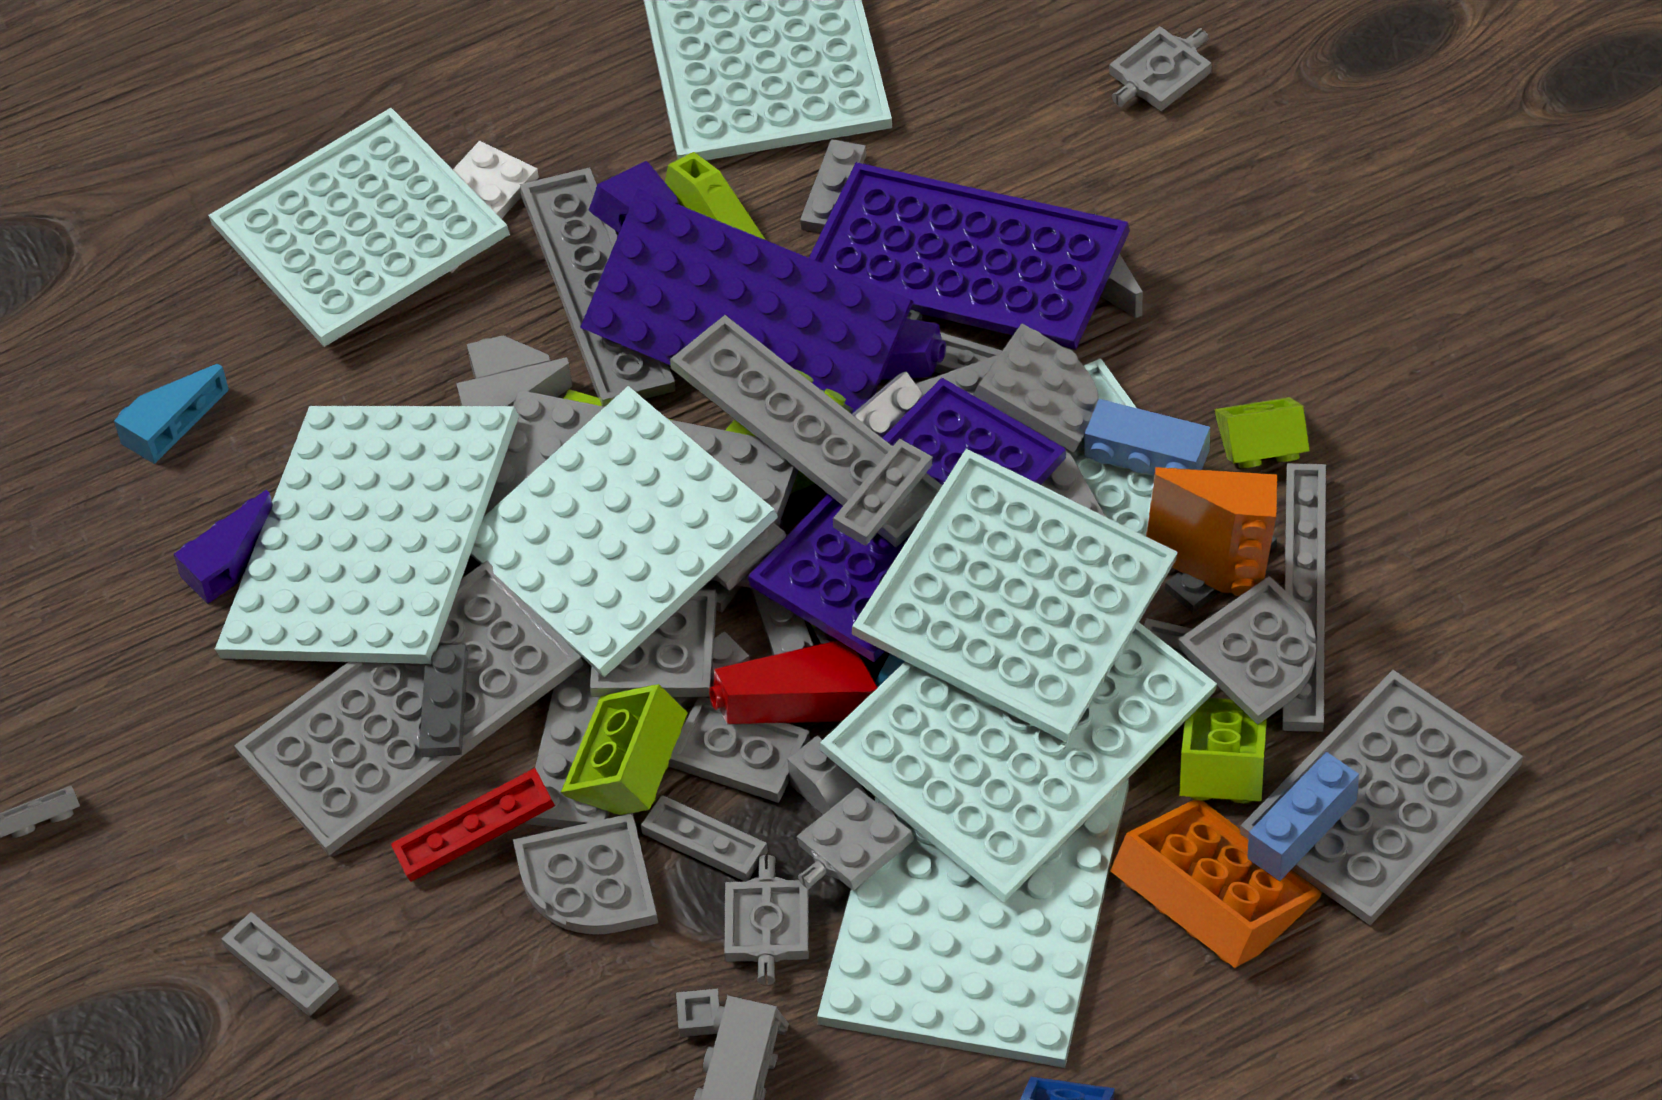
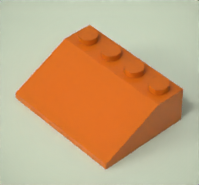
(1215, 523)
(1200, 876)

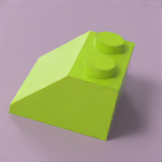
(1263, 431)

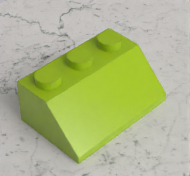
(626, 750)

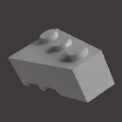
(741, 1050)

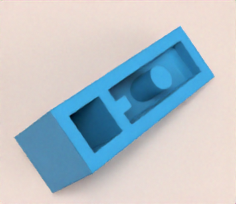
(167, 413)

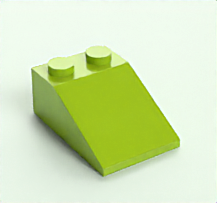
(1222, 753)

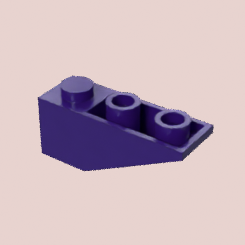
(222, 553)

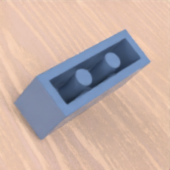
(1144, 439)
(1303, 816)

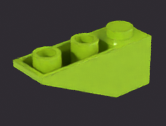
(706, 191)

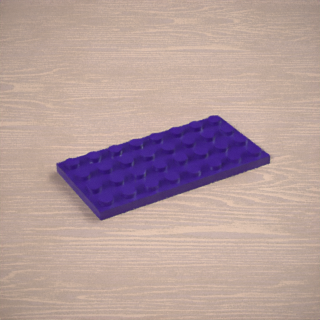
(972, 252)
(685, 271)
(831, 575)

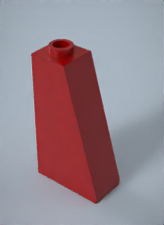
(793, 686)

